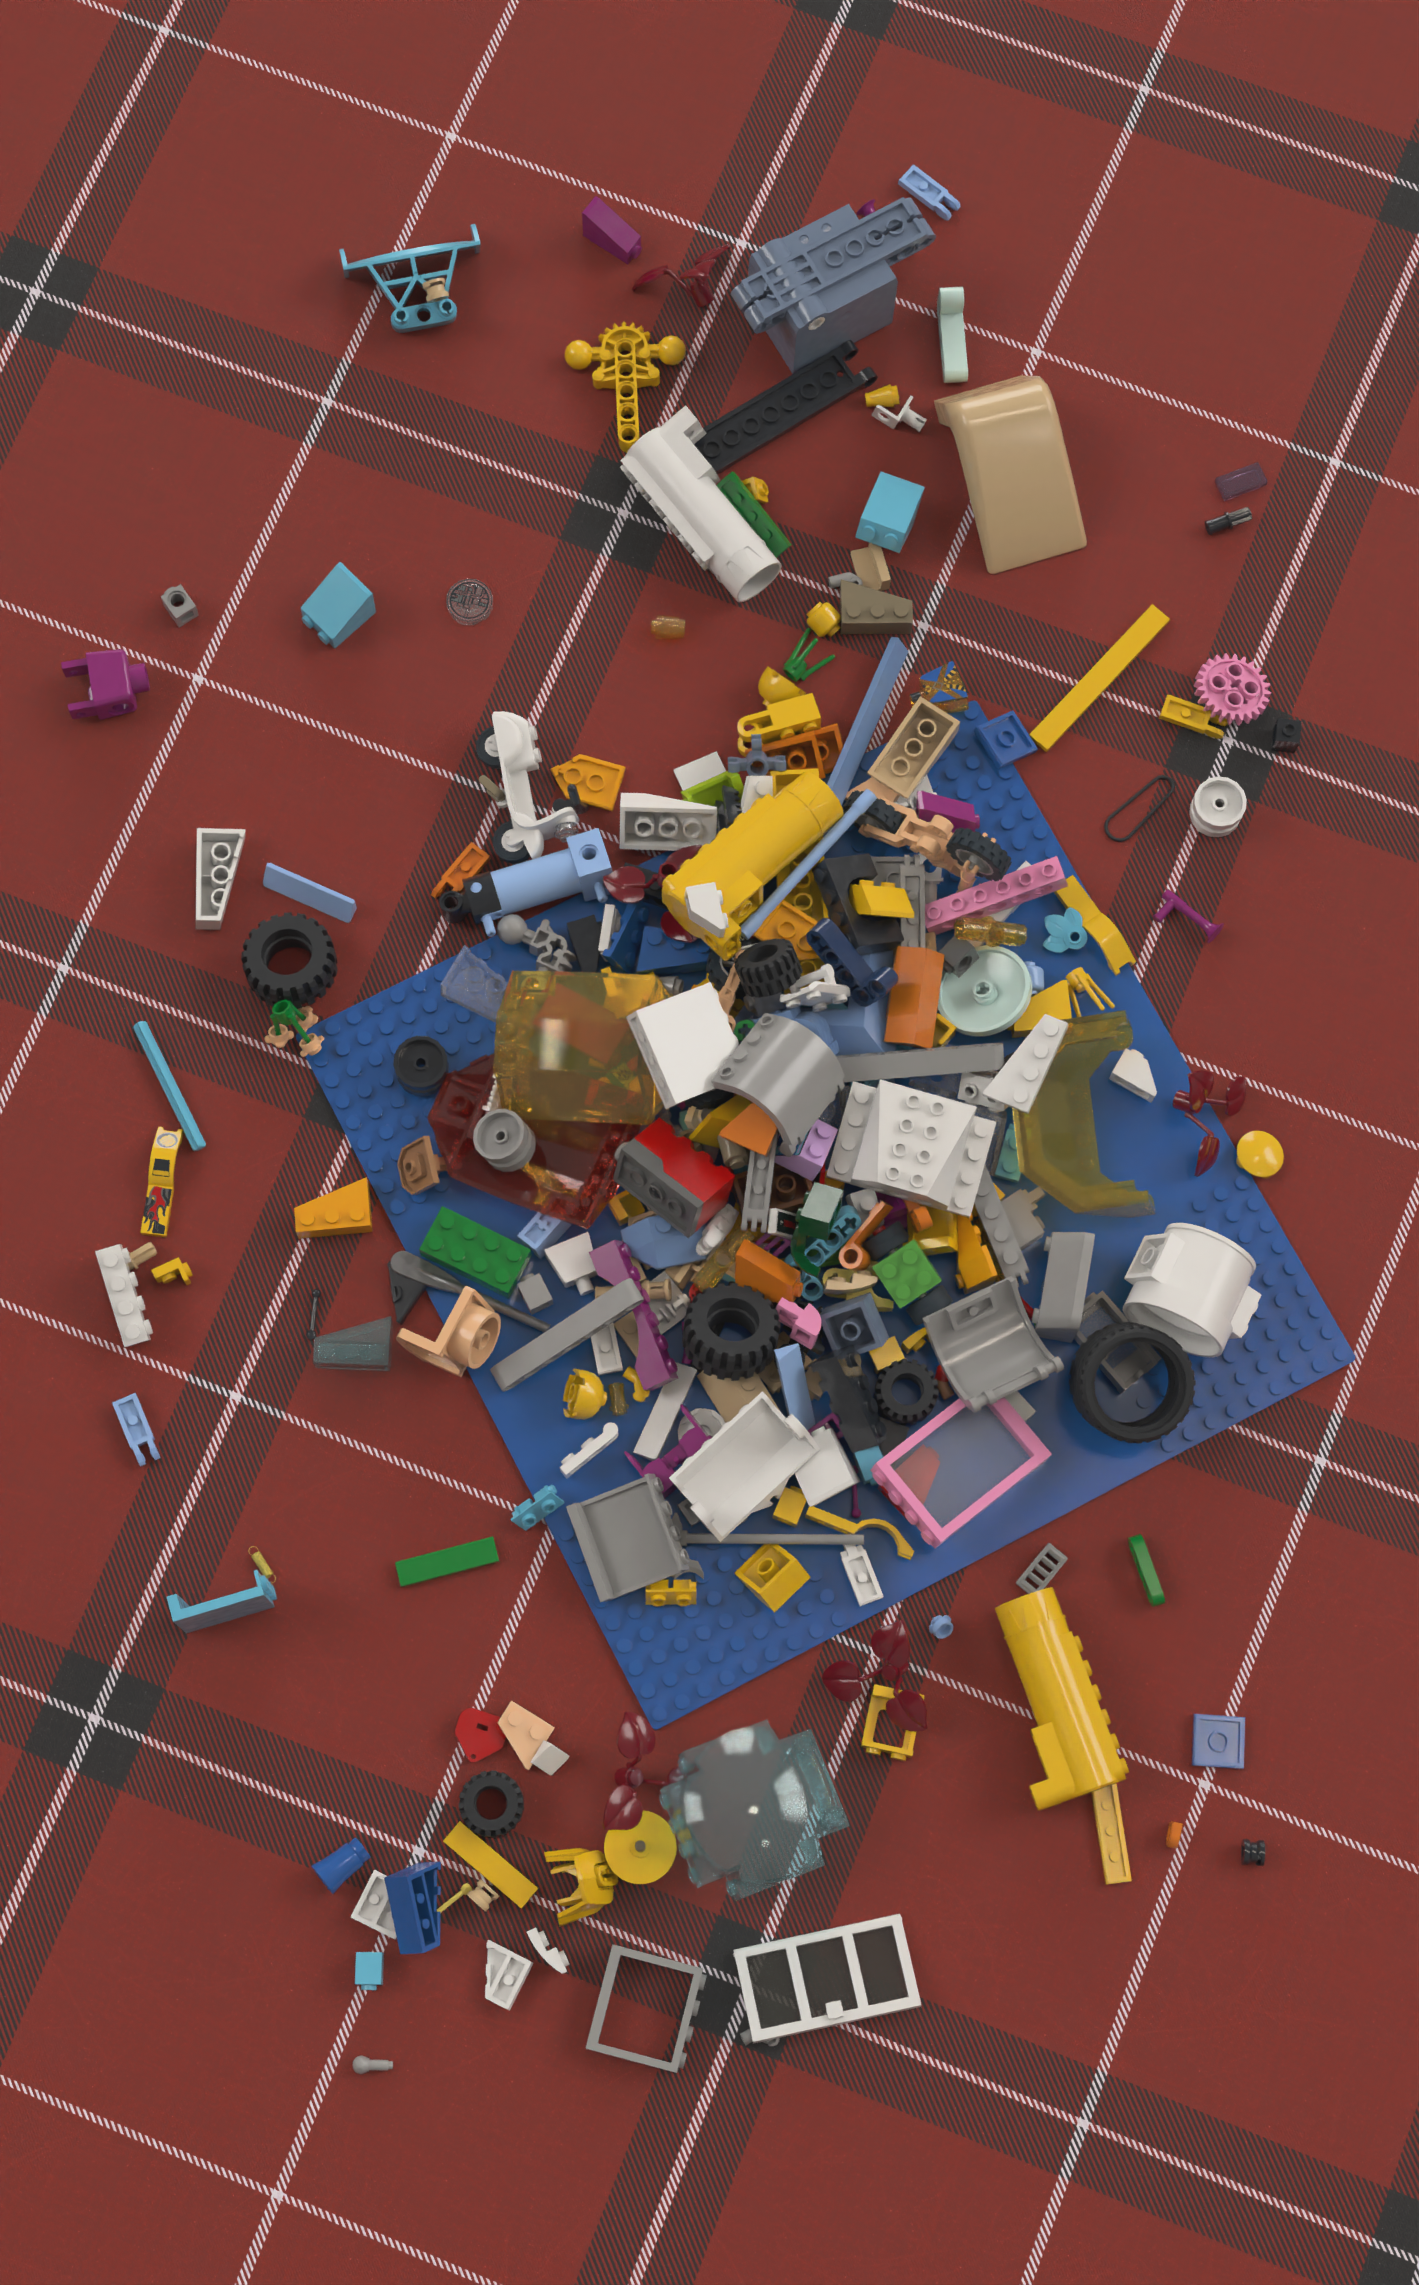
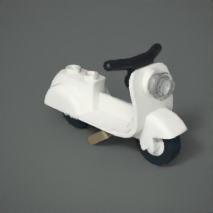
(512, 748)

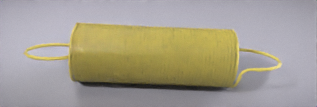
(262, 1564)

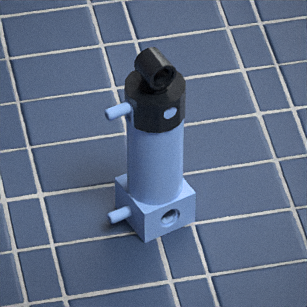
(532, 883)

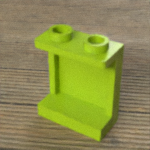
(710, 790)

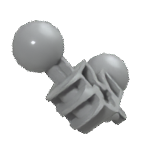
(514, 930)

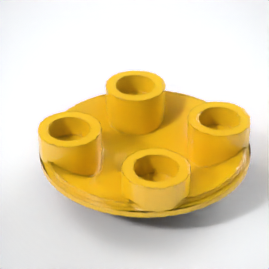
(1259, 1154)

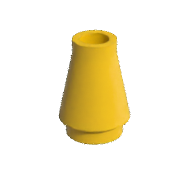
(885, 397)

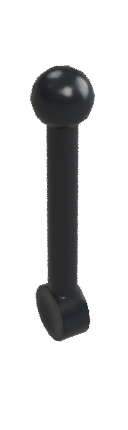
(311, 1334)

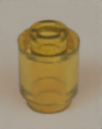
(668, 627)

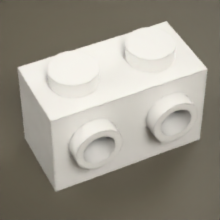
(972, 1087)

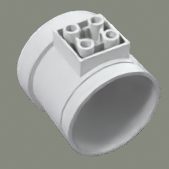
(1192, 1288)

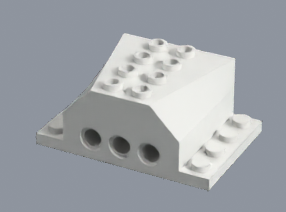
(912, 1146)

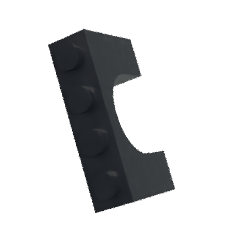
(833, 881)

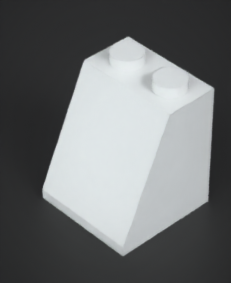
(827, 1470)

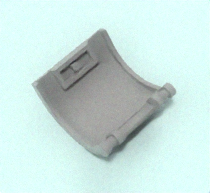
(785, 1074)
(989, 1345)

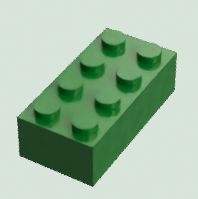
(475, 1252)

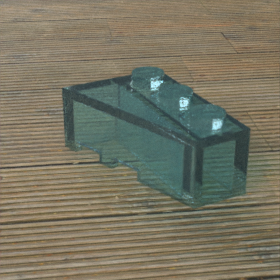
(356, 1347)

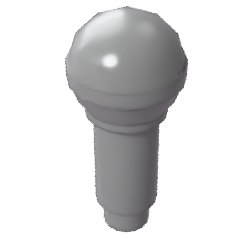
(363, 2064)

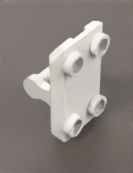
(818, 993)

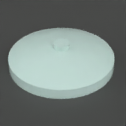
(988, 994)

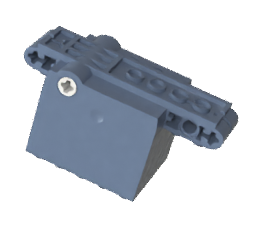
(830, 279)

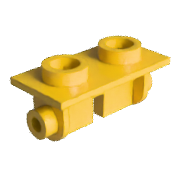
(681, 1594)

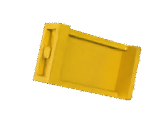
(940, 1237)

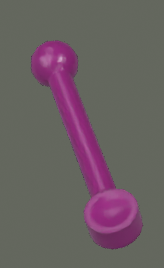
(855, 1512)

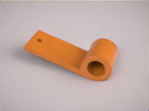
(853, 1254)

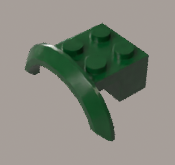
(815, 1220)

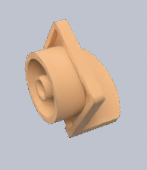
(464, 1339)

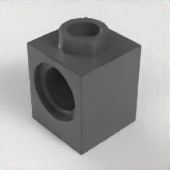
(958, 956)

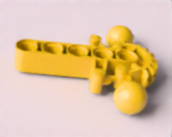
(580, 354)

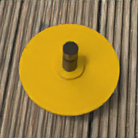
(641, 1852)

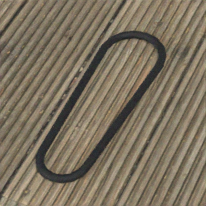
(1134, 797)

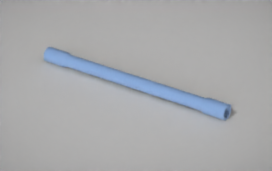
(756, 919)

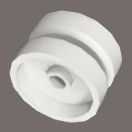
(1217, 806)

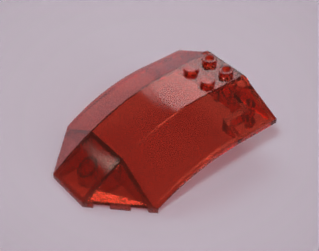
(571, 1160)

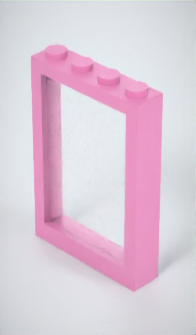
(959, 1466)

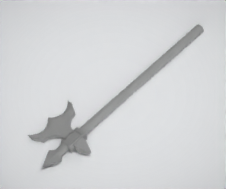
(709, 1538)

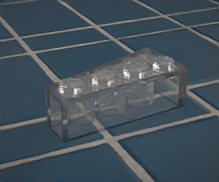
(474, 985)

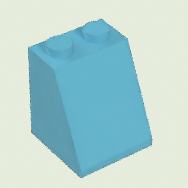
(890, 512)
(338, 606)

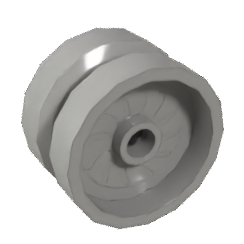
(504, 1140)

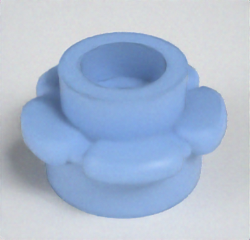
(941, 1626)

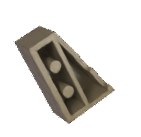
(873, 611)

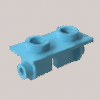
(530, 1513)

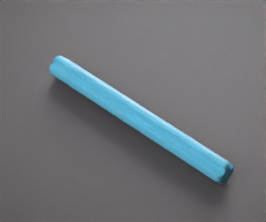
(169, 1085)

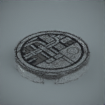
(469, 601)

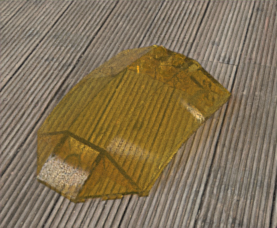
(570, 1048)

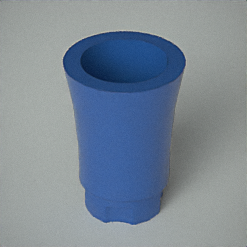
(341, 1864)

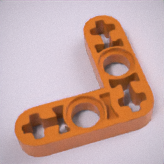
(918, 1216)

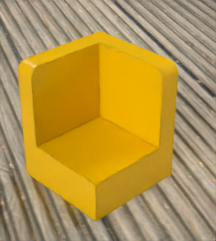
(943, 1032)
(625, 1206)
(886, 1354)

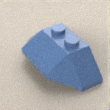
(660, 1244)

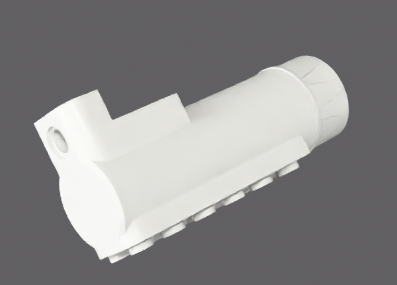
(683, 489)

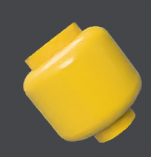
(824, 619)

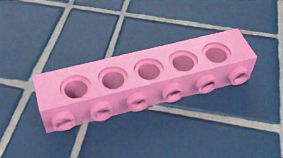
(995, 895)

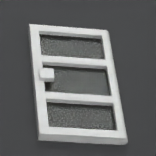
(827, 1978)

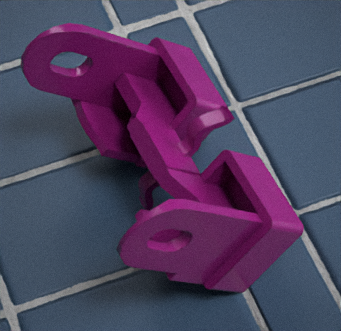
(687, 1447)

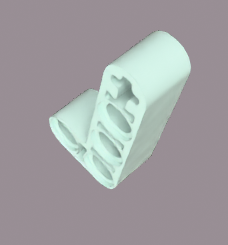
(952, 334)

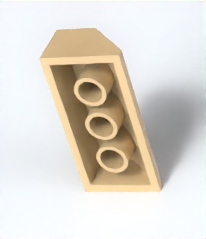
(732, 1395)

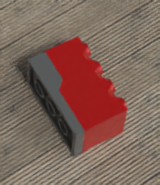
(673, 1177)

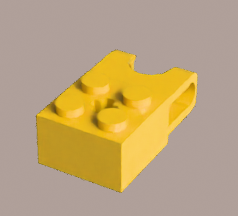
(780, 721)

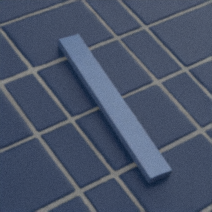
(867, 718)

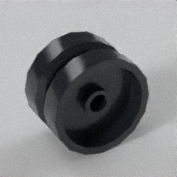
(419, 1051)

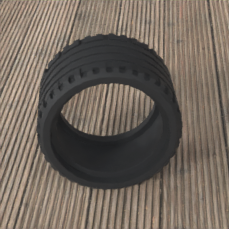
(1179, 1389)

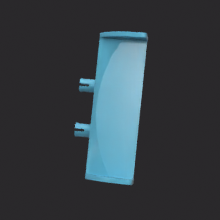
(405, 318)

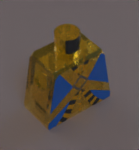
(943, 689)

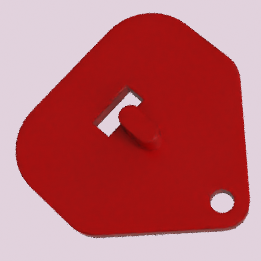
(477, 1741)

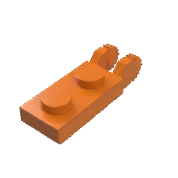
(466, 865)

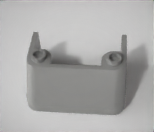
(1064, 1285)

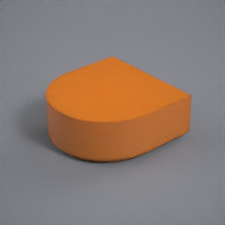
(1173, 1834)

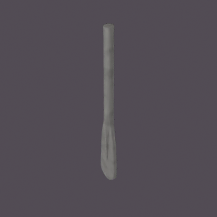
(432, 1276)

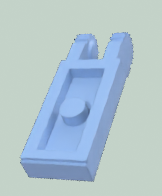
(928, 192)
(135, 1426)

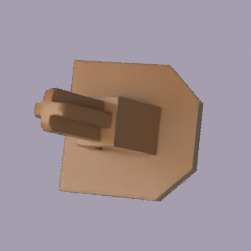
(419, 1166)

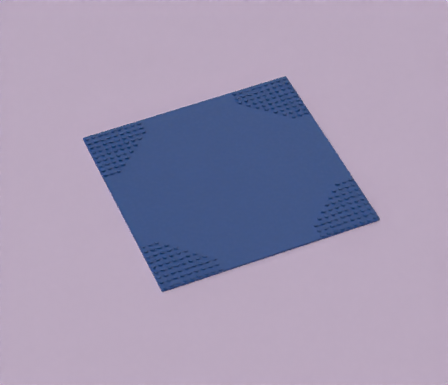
(703, 1650)

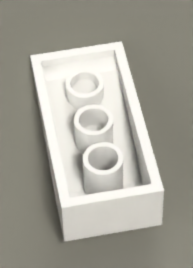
(664, 822)

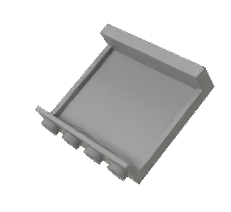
(628, 1538)

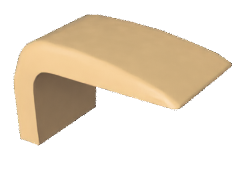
(1015, 471)

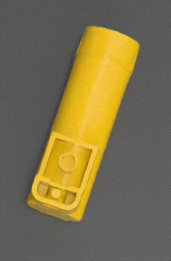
(752, 854)
(1071, 1727)

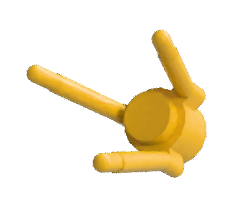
(1081, 981)

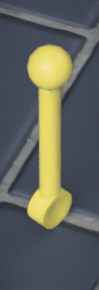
(464, 1891)

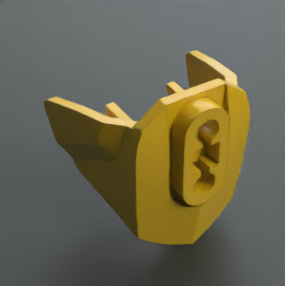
(594, 1881)

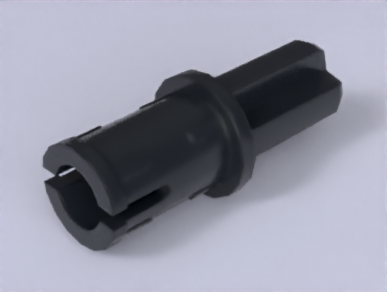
(1228, 520)

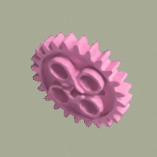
(1232, 689)

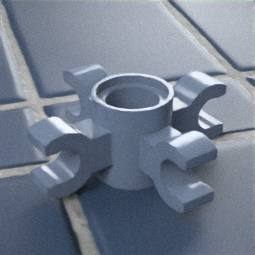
(738, 764)

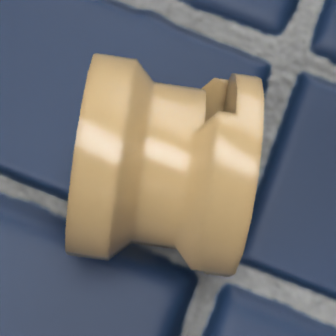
(435, 290)
(480, 1897)

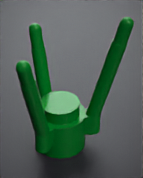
(796, 666)

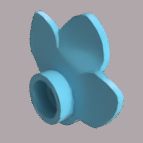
(1061, 930)

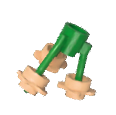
(302, 1019)

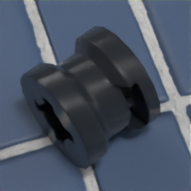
(1252, 1852)

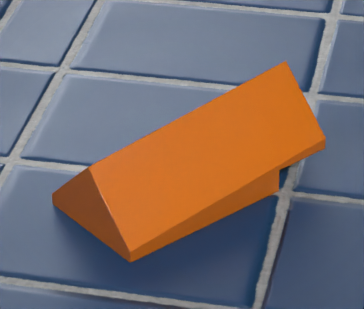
(807, 750)
(914, 998)

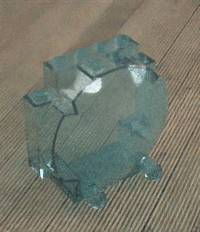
(753, 1809)

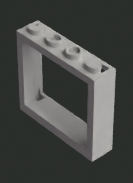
(690, 2009)

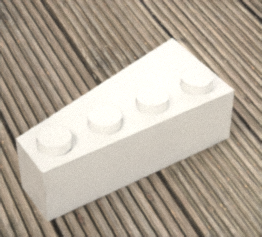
(215, 871)

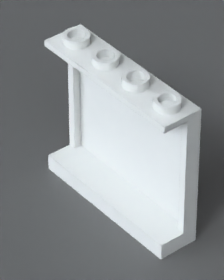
(684, 1042)

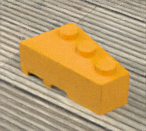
(336, 1212)

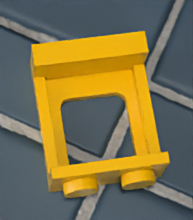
(878, 1701)

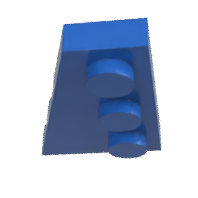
(626, 941)

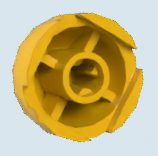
(777, 688)
(584, 1395)

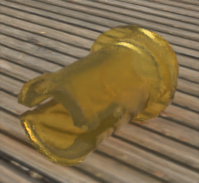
(617, 1398)

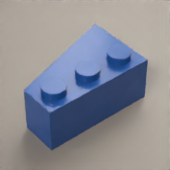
(669, 956)
(414, 1907)

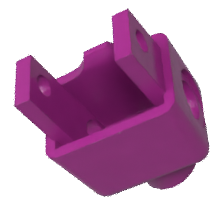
(111, 681)

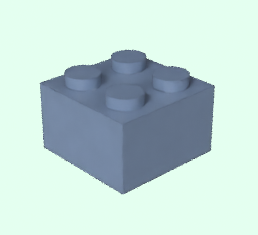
(855, 1324)

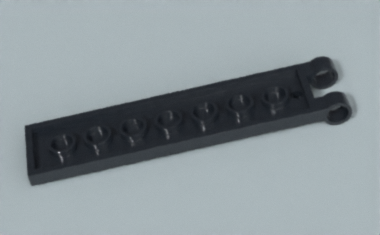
(782, 408)

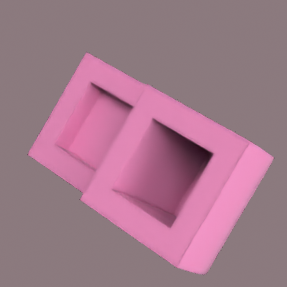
(804, 1323)

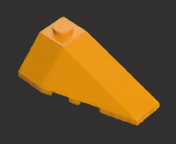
(973, 1261)

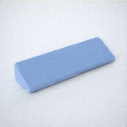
(309, 893)
(794, 1384)

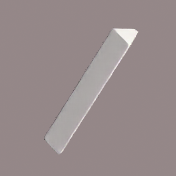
(664, 1414)

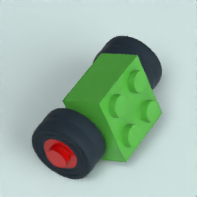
(906, 1272)

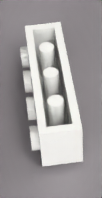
(123, 1295)

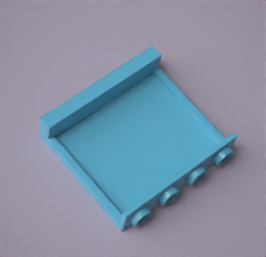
(223, 1608)

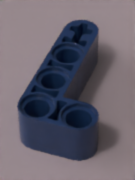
(848, 965)

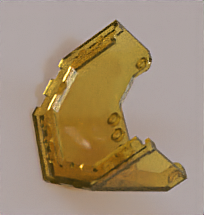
(1059, 1133)

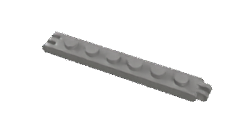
(913, 881)
(759, 1189)
(999, 1230)

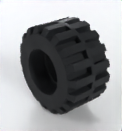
(768, 967)
(910, 1371)
(475, 1787)

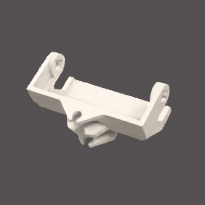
(744, 1465)

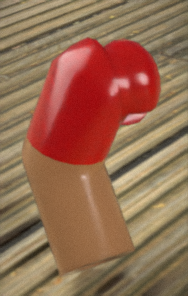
(943, 1385)

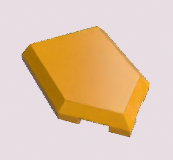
(594, 778)
(791, 925)

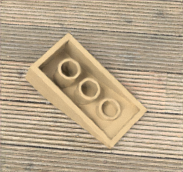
(914, 748)

